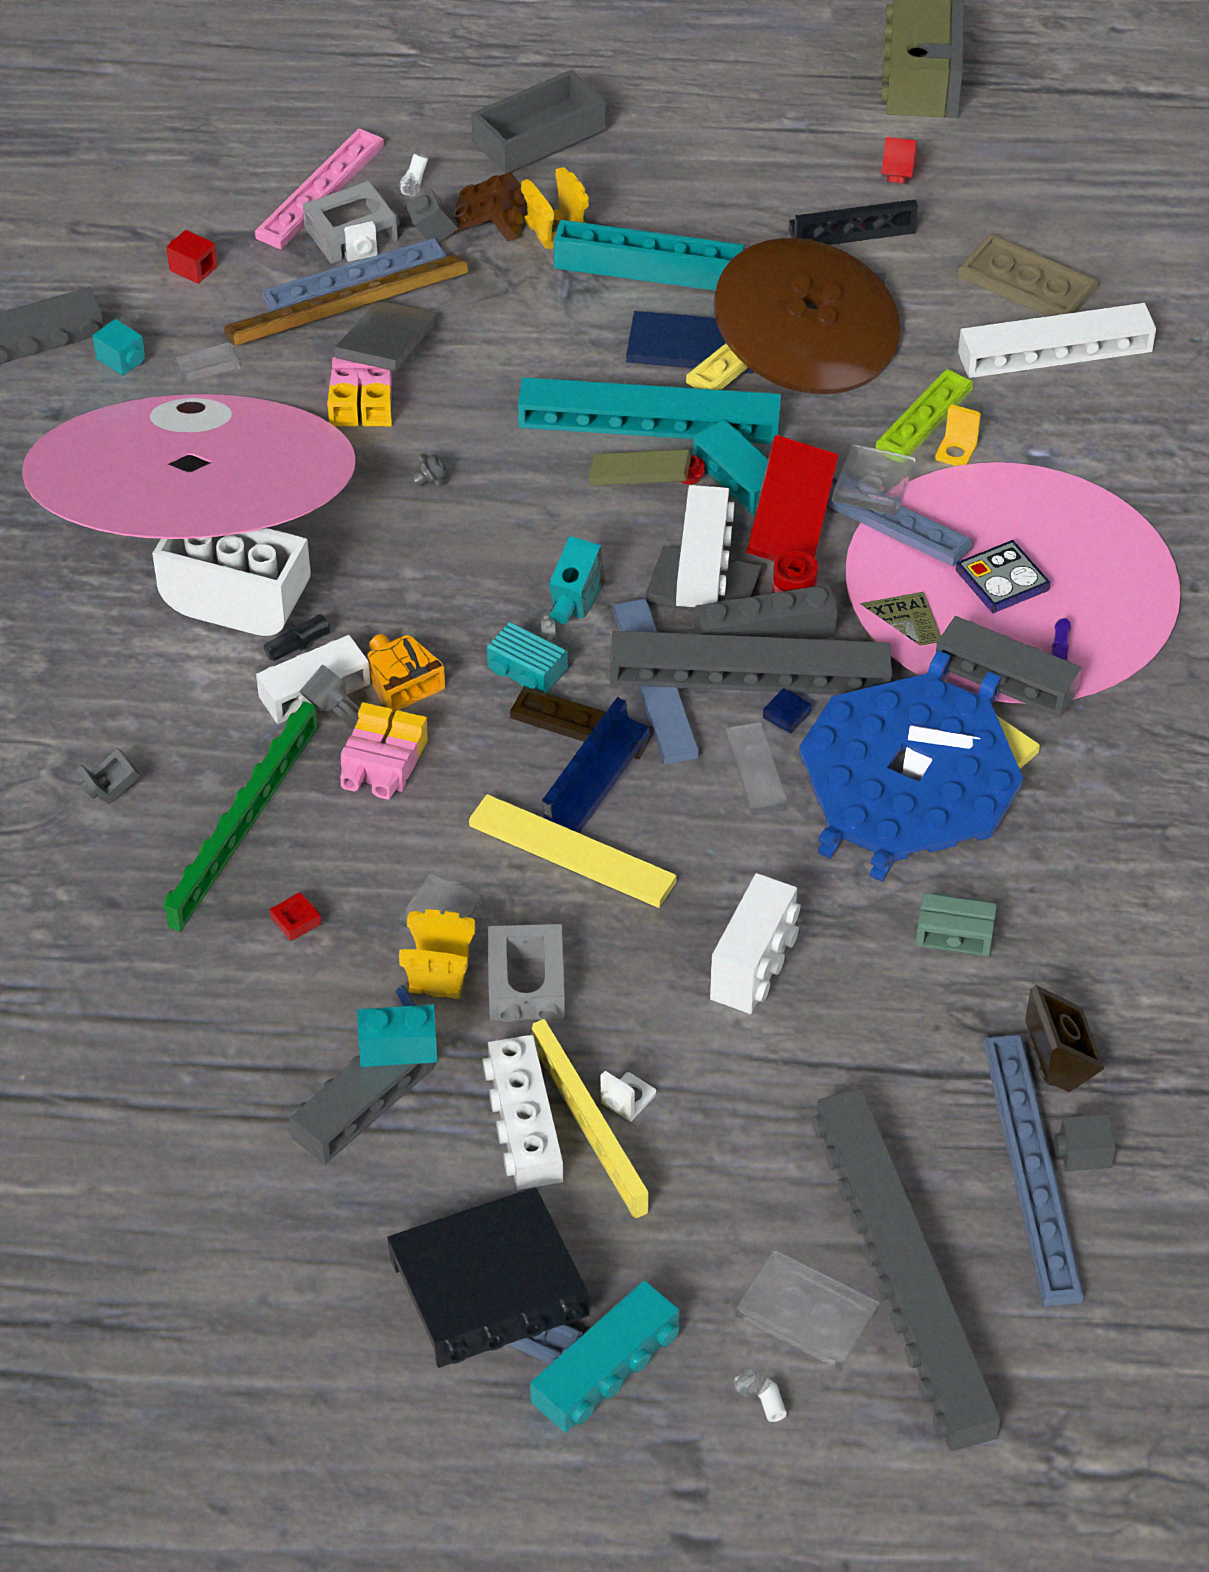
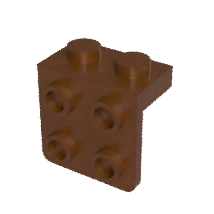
(493, 200)

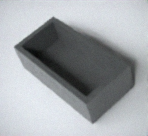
(538, 121)

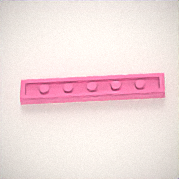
(326, 180)

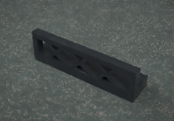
(857, 223)

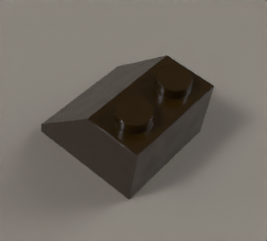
(1061, 1040)

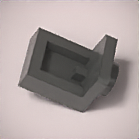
(109, 777)

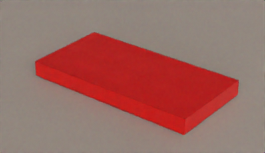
(792, 499)

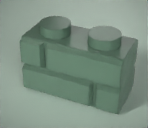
(956, 924)

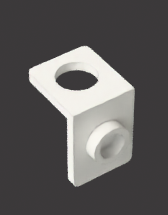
(360, 241)
(620, 1097)

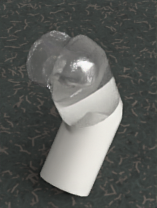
(411, 181)
(763, 1387)

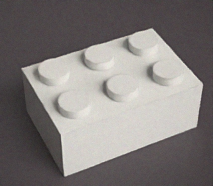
(754, 944)

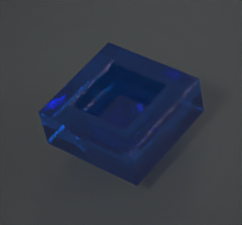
(787, 710)

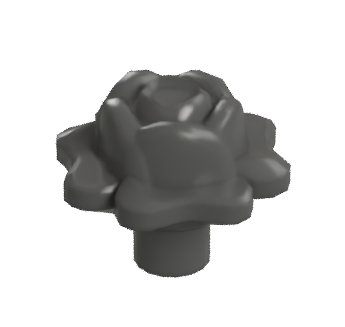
(431, 470)

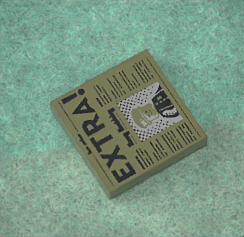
(908, 615)

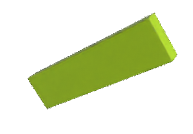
(925, 414)

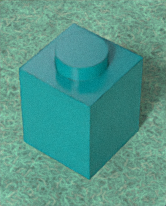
(118, 347)

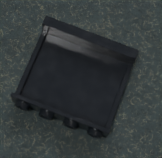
(489, 1276)

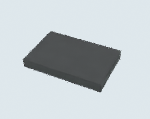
(662, 589)

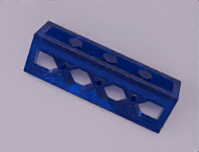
(594, 768)

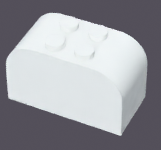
(234, 579)

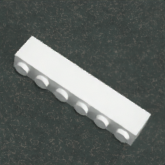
(1056, 340)

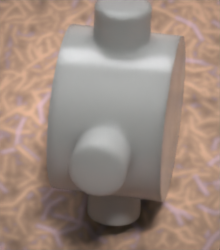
(548, 628)

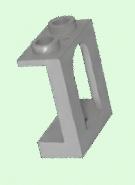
(331, 238)
(526, 943)

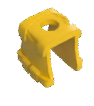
(540, 214)
(440, 953)

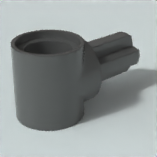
(328, 694)

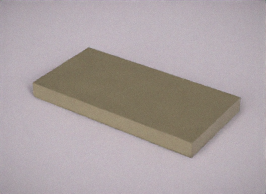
(1027, 277)

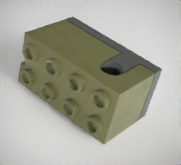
(923, 57)

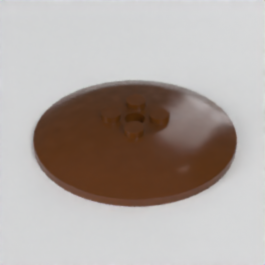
(802, 348)

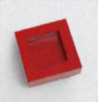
(295, 916)

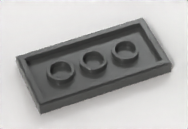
(386, 335)

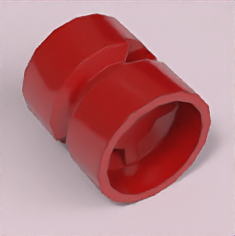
(794, 571)

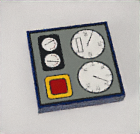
(1002, 576)

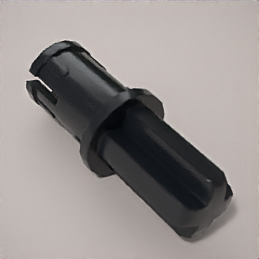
(297, 637)

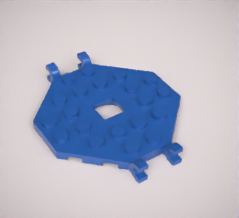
(890, 813)

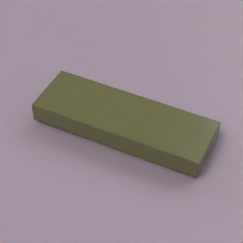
(639, 467)

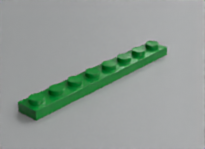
(237, 822)

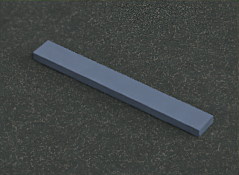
(1033, 1171)

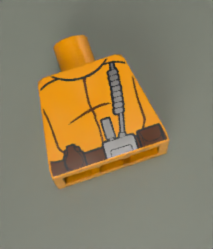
(403, 671)

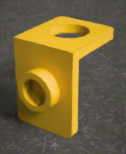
(961, 432)

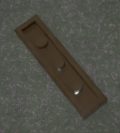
(560, 715)

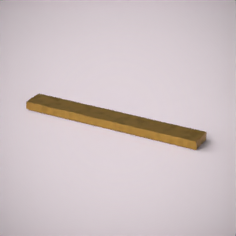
(345, 299)

